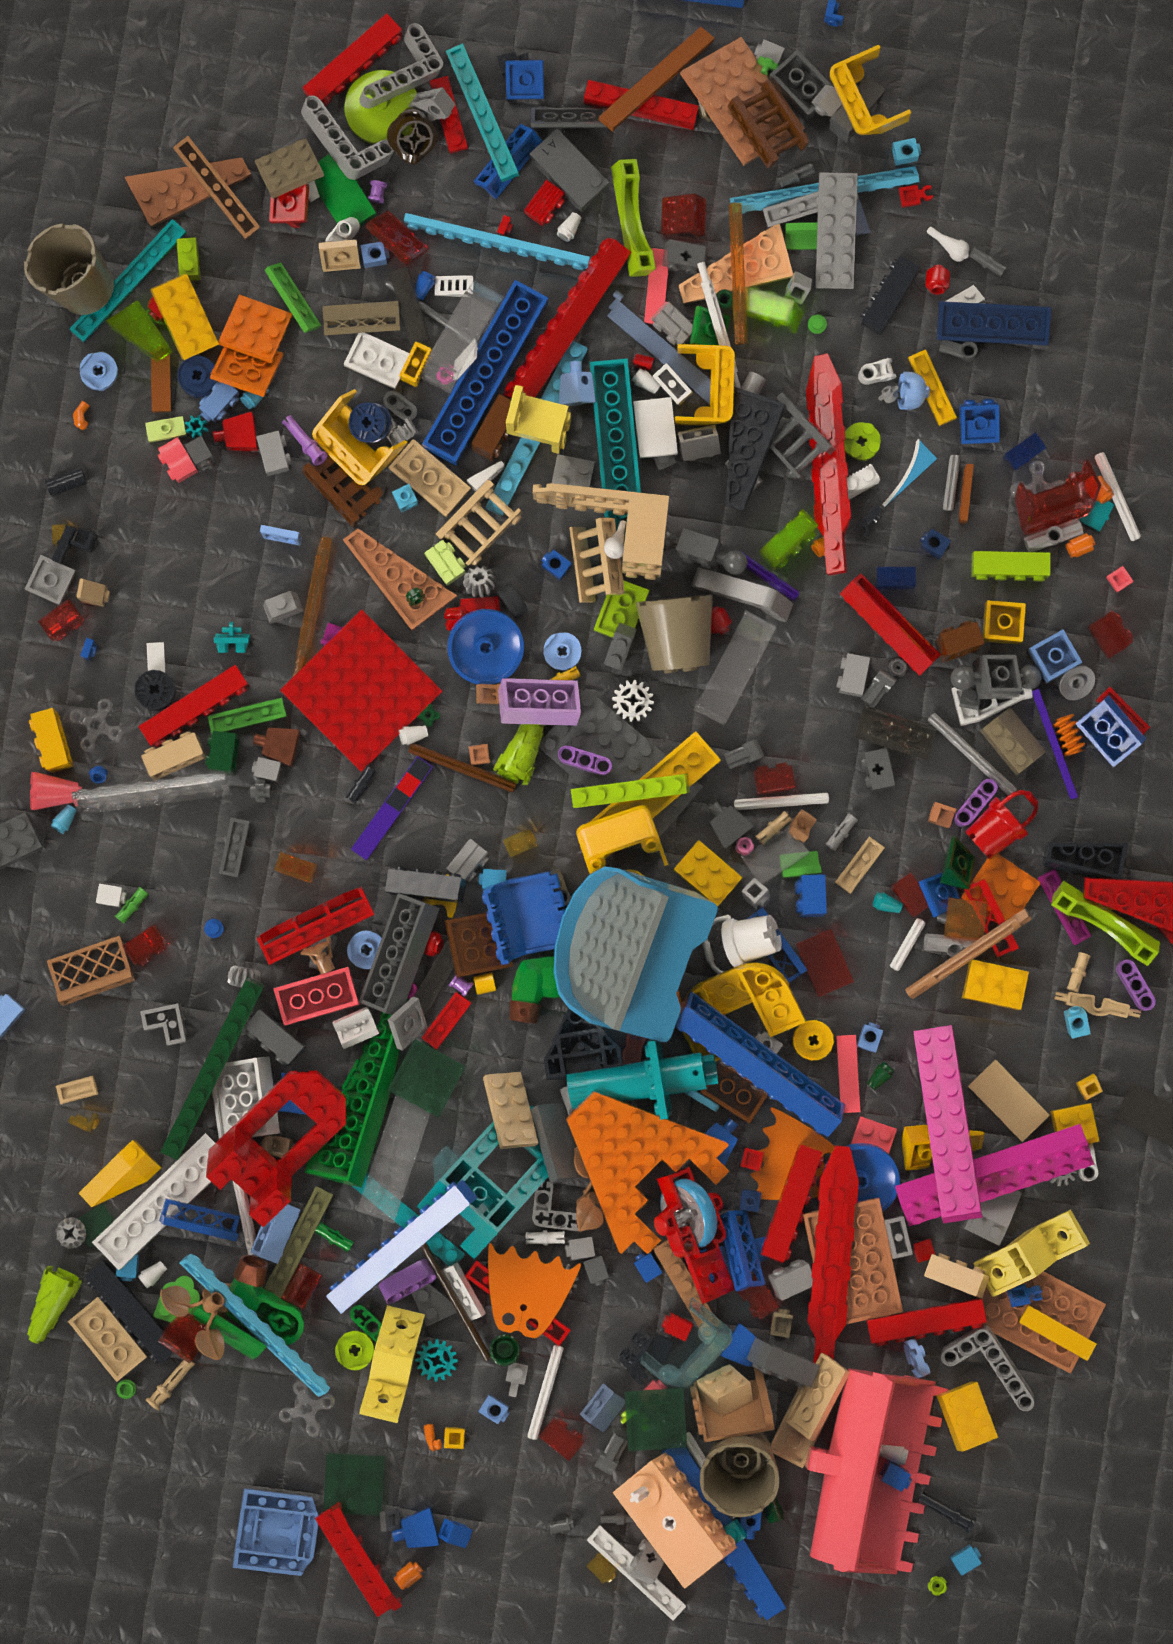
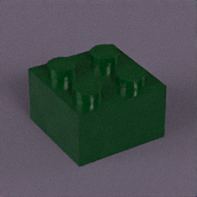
(222, 752)

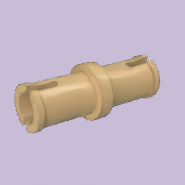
(773, 828)
(1078, 972)

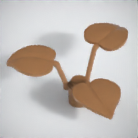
(322, 959)
(587, 1213)
(177, 1300)

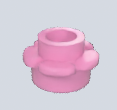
(744, 841)

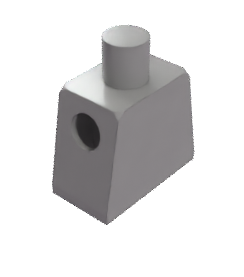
(282, 606)

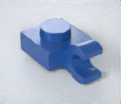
(1021, 1295)

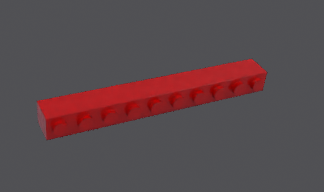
(569, 319)

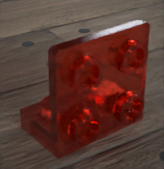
(683, 215)
(1111, 634)
(181, 1335)

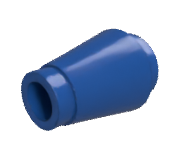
(424, 283)

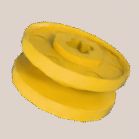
(824, 1039)

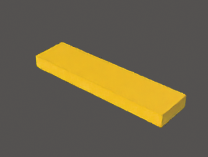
(937, 397)
(1057, 1332)

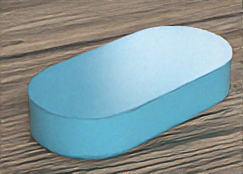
(703, 1100)

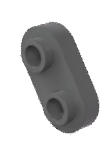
(401, 406)

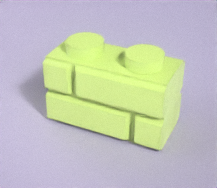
(445, 562)

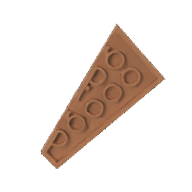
(176, 190)
(397, 578)

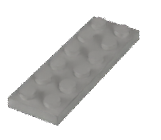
(836, 230)

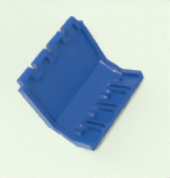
(524, 914)

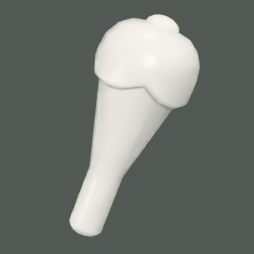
(956, 248)
(615, 545)

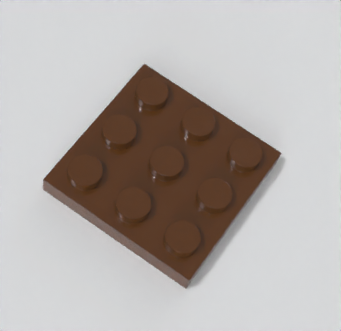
(473, 945)

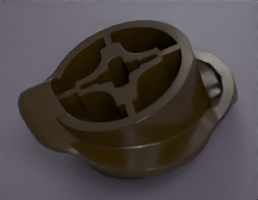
(428, 139)

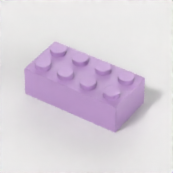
(539, 701)

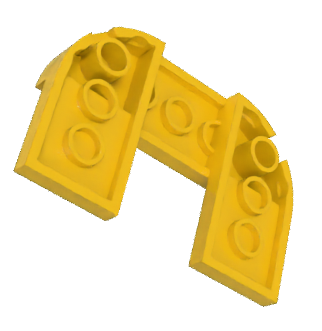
(749, 984)

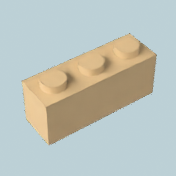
(957, 1275)

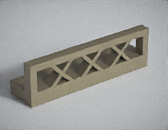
(361, 315)

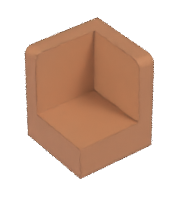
(941, 815)

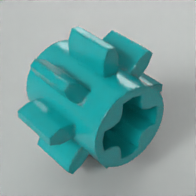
(199, 431)

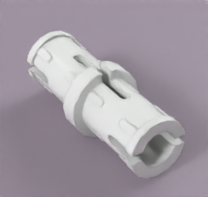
(545, 1237)

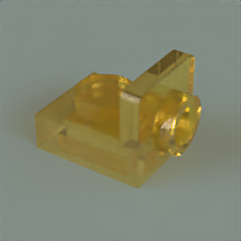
(520, 842)
(80, 1121)
(602, 1568)

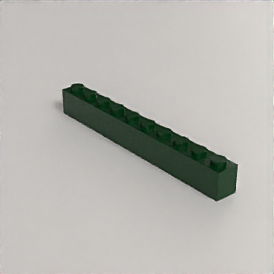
(212, 1068)

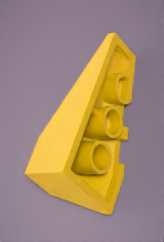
(917, 1146)
(125, 1171)

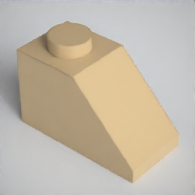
(92, 593)

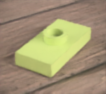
(165, 429)

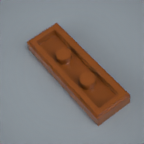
(161, 385)
(965, 493)

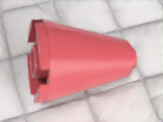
(50, 791)

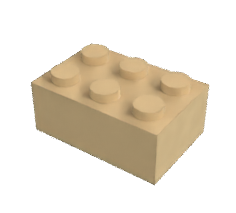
(173, 755)

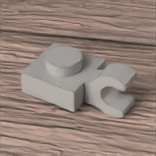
(516, 1375)

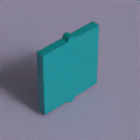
(1098, 515)

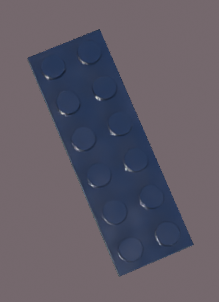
(993, 323)

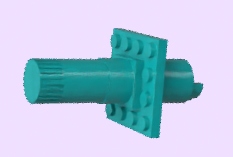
(650, 1079)

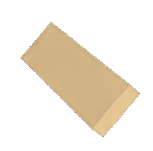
(859, 865)

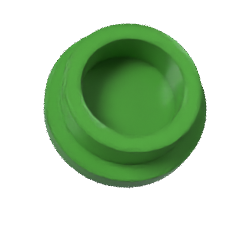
(817, 324)
(126, 1389)

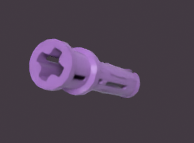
(308, 446)

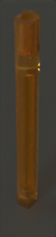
(738, 273)
(312, 604)

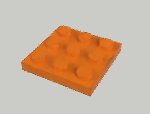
(255, 328)
(245, 371)
(1008, 884)

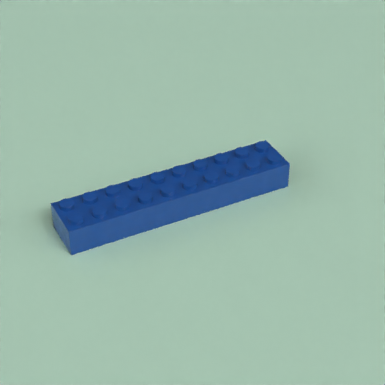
(487, 373)
(759, 1064)

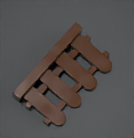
(339, 500)

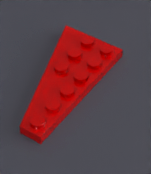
(1139, 898)

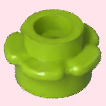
(937, 1590)

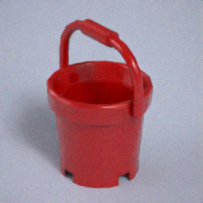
(998, 826)

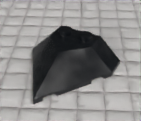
(580, 1048)

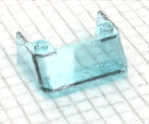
(715, 1339)

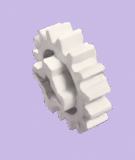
(633, 693)

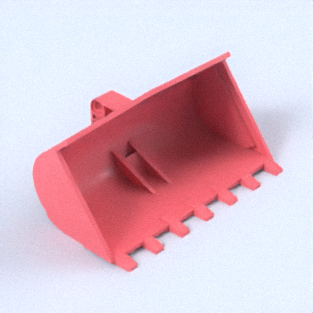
(858, 1515)

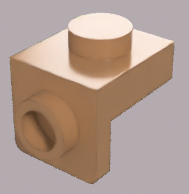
(487, 694)
(801, 825)

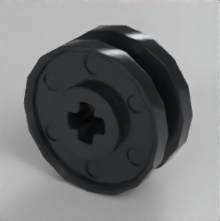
(155, 679)

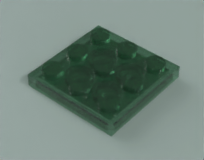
(426, 1078)
(655, 1419)
(354, 1482)

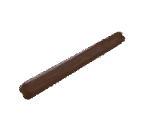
(462, 767)

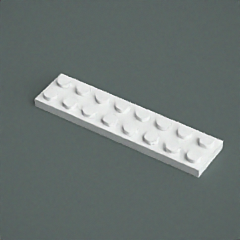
(141, 1219)

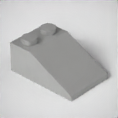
(996, 1217)

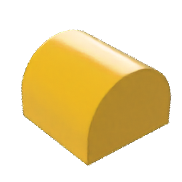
(484, 983)
(1089, 1086)
(454, 1438)

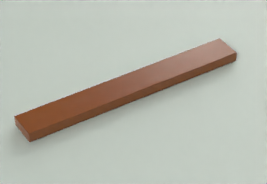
(656, 79)

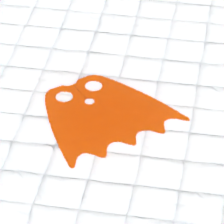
(779, 1155)
(527, 1282)

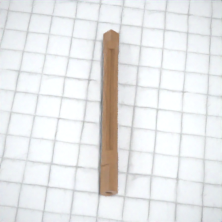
(968, 954)

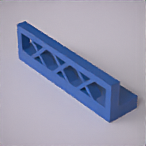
(520, 154)
(786, 948)
(193, 1225)
(737, 1250)

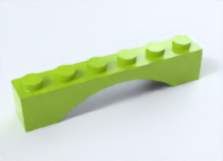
(626, 186)
(630, 790)
(1134, 940)

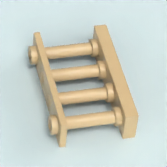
(474, 505)
(610, 567)

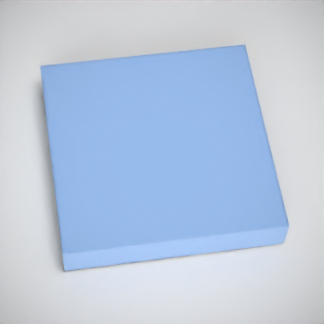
(281, 535)

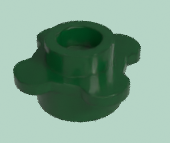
(415, 596)
(433, 715)

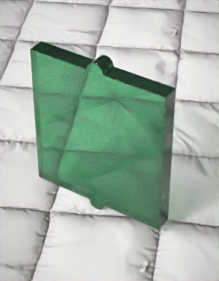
(95, 1223)

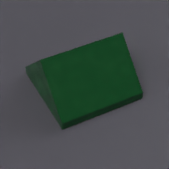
(957, 865)

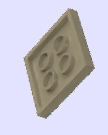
(289, 168)

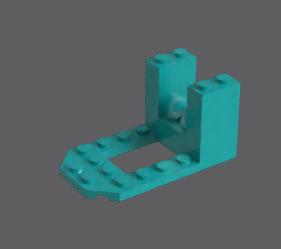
(493, 1206)

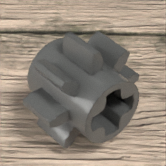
(260, 790)

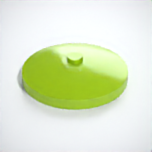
(373, 123)

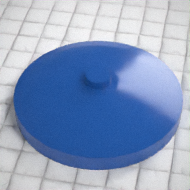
(485, 646)
(875, 1173)

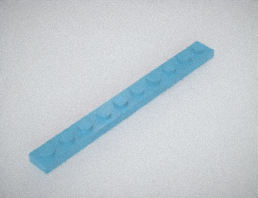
(867, 182)
(488, 240)
(526, 448)
(255, 1325)

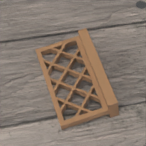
(95, 986)

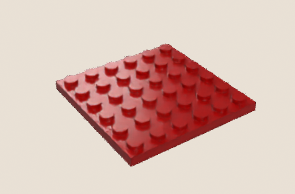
(361, 690)

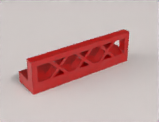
(996, 912)

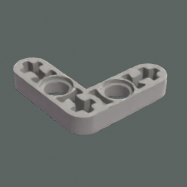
(546, 1209)

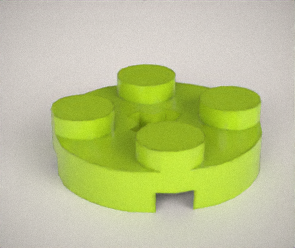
(867, 432)
(348, 1359)

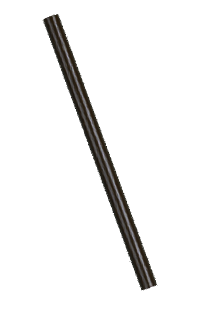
(455, 1301)

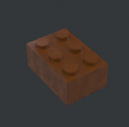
(493, 430)
(959, 641)
(735, 1093)

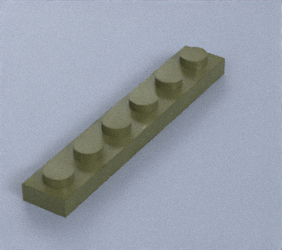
(299, 1241)

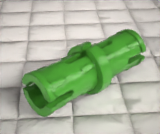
(131, 905)

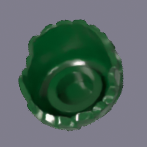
(504, 1350)

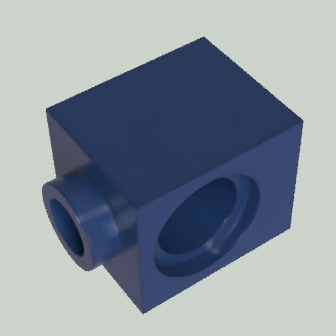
(935, 551)
(750, 1200)

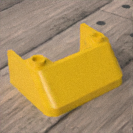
(844, 78)
(721, 362)
(349, 453)
(617, 833)

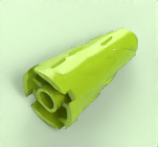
(520, 754)
(52, 1299)

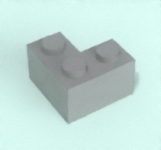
(168, 1018)

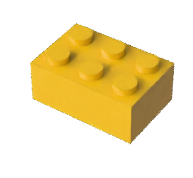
(51, 740)
(707, 873)
(995, 984)
(967, 1416)

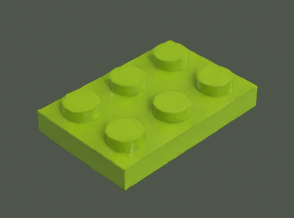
(620, 609)

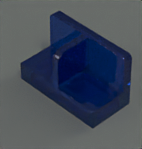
(1025, 451)
(896, 578)

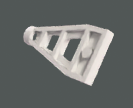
(970, 716)

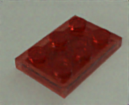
(397, 237)
(824, 962)

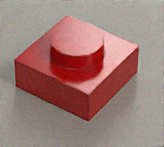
(505, 226)
(752, 1159)

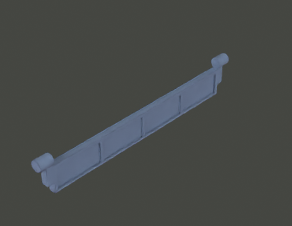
(659, 347)

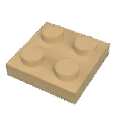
(339, 255)

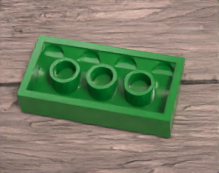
(342, 195)
(232, 1335)

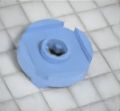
(98, 360)
(562, 662)
(357, 943)
(914, 1356)

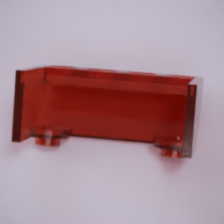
(1059, 503)

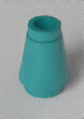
(886, 903)

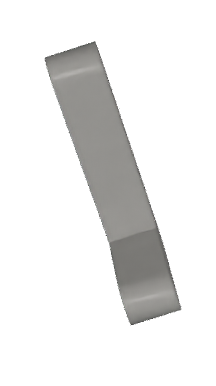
(422, 66)
(341, 142)
(743, 591)
(995, 1361)

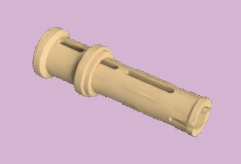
(164, 1390)

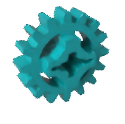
(445, 1363)

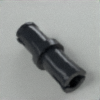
(64, 544)
(361, 784)

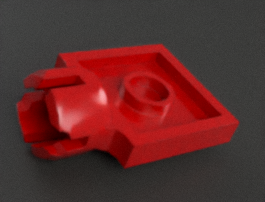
(467, 606)

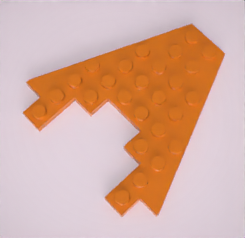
(622, 1147)

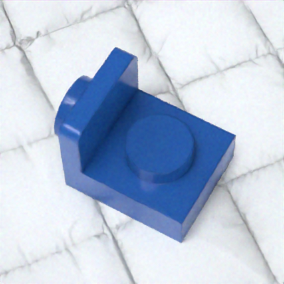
(830, 15)

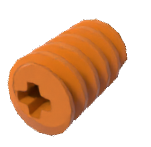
(1069, 735)

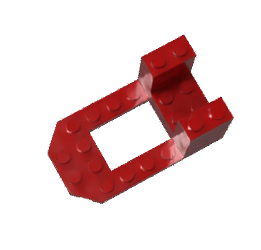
(252, 1167)

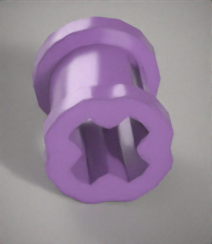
(377, 192)
(461, 985)

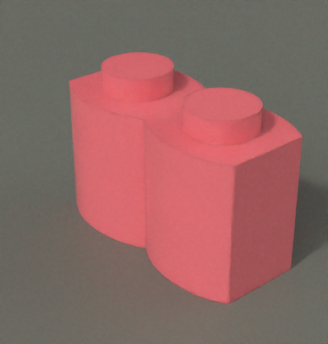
(178, 460)

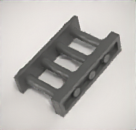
(810, 432)

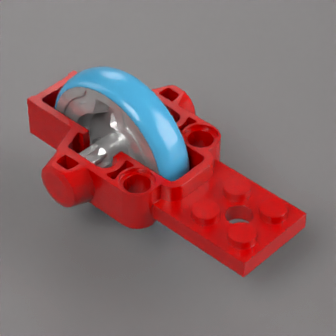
(694, 1227)

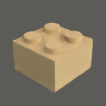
(725, 1390)

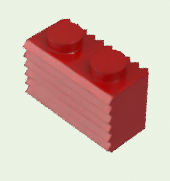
(545, 203)
(677, 1326)

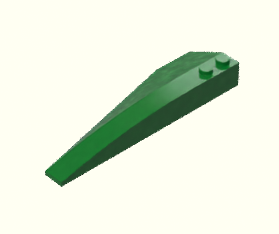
(349, 1151)

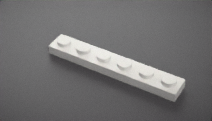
(621, 1559)

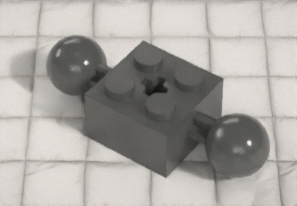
(704, 551)
(996, 677)

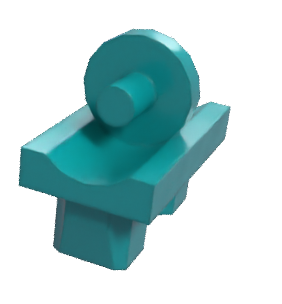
(222, 640)

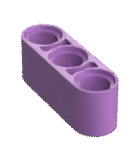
(578, 753)
(983, 797)
(1143, 991)
(407, 1281)

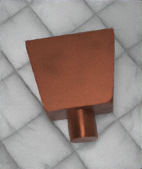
(279, 744)

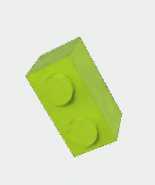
(188, 258)

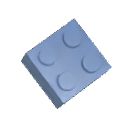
(1054, 656)

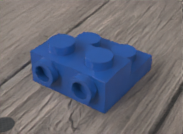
(979, 421)

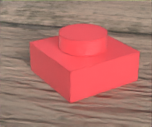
(1119, 579)

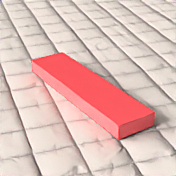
(656, 286)
(848, 1072)

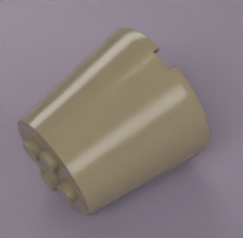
(69, 269)
(677, 632)
(740, 1483)

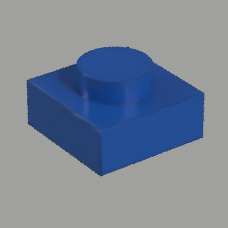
(89, 649)

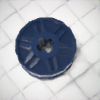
(188, 380)
(372, 432)

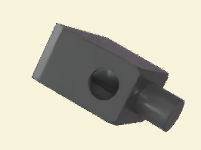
(728, 825)

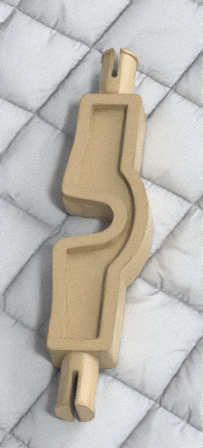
(1088, 1003)

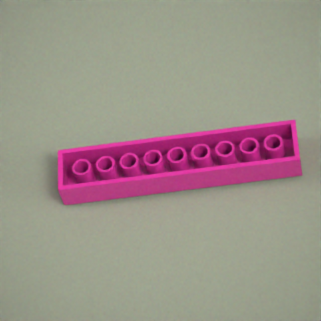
(947, 1124)
(1004, 1171)

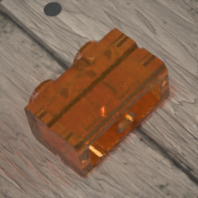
(296, 867)

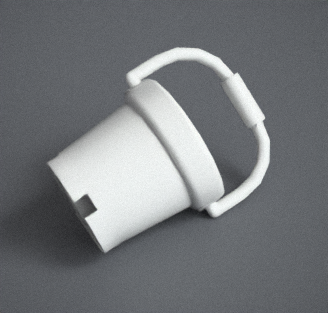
(745, 940)

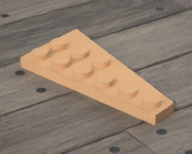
(764, 263)

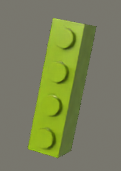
(1010, 565)

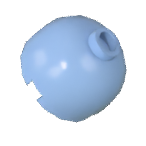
(912, 391)

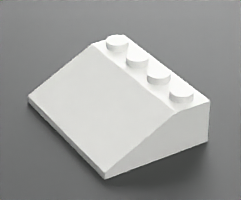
(239, 1089)

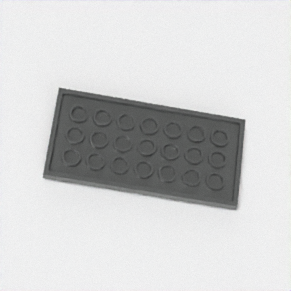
(610, 736)

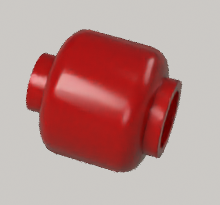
(937, 279)
(720, 620)
(434, 944)

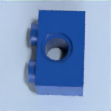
(895, 1476)

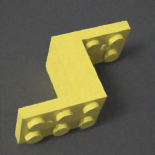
(538, 420)
(1032, 1252)
(392, 1364)

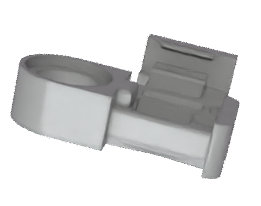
(401, 433)

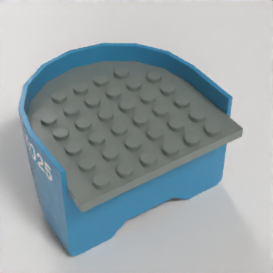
(628, 950)

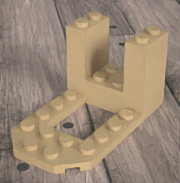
(644, 522)

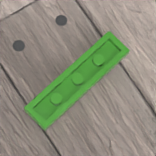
(292, 297)
(247, 716)

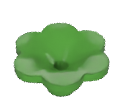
(767, 64)

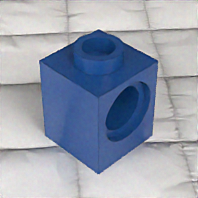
(559, 572)
(647, 1266)
(455, 1533)

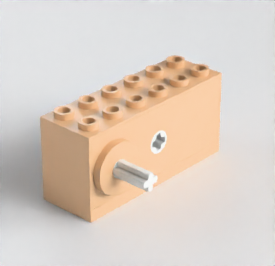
(675, 1519)

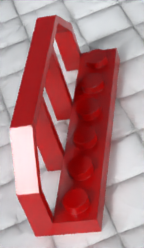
(316, 930)
(357, 1561)

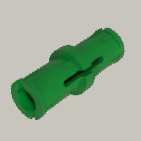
(334, 1237)

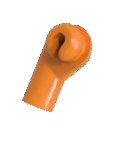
(78, 415)
(430, 1438)

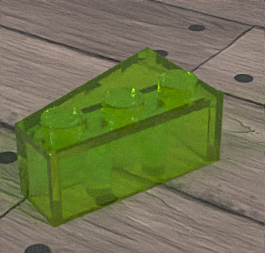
(773, 308)
(139, 329)
(789, 540)

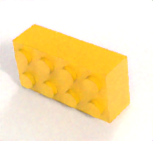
(184, 316)

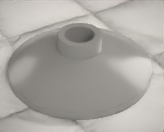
(1077, 682)

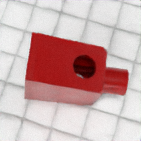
(238, 433)

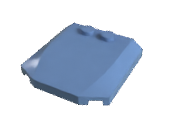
(275, 1532)

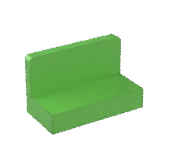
(801, 236)
(805, 866)

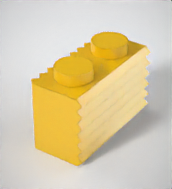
(415, 364)

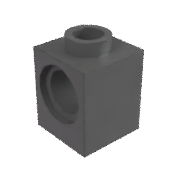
(596, 1270)

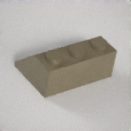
(1013, 741)

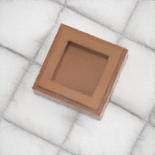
(479, 754)

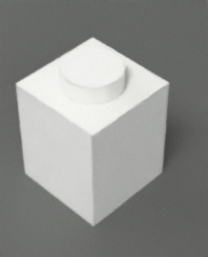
(111, 895)

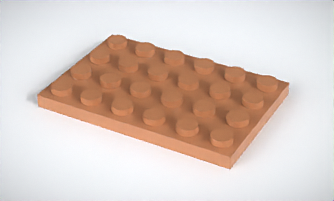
(730, 74)
(872, 1281)
(1059, 1302)

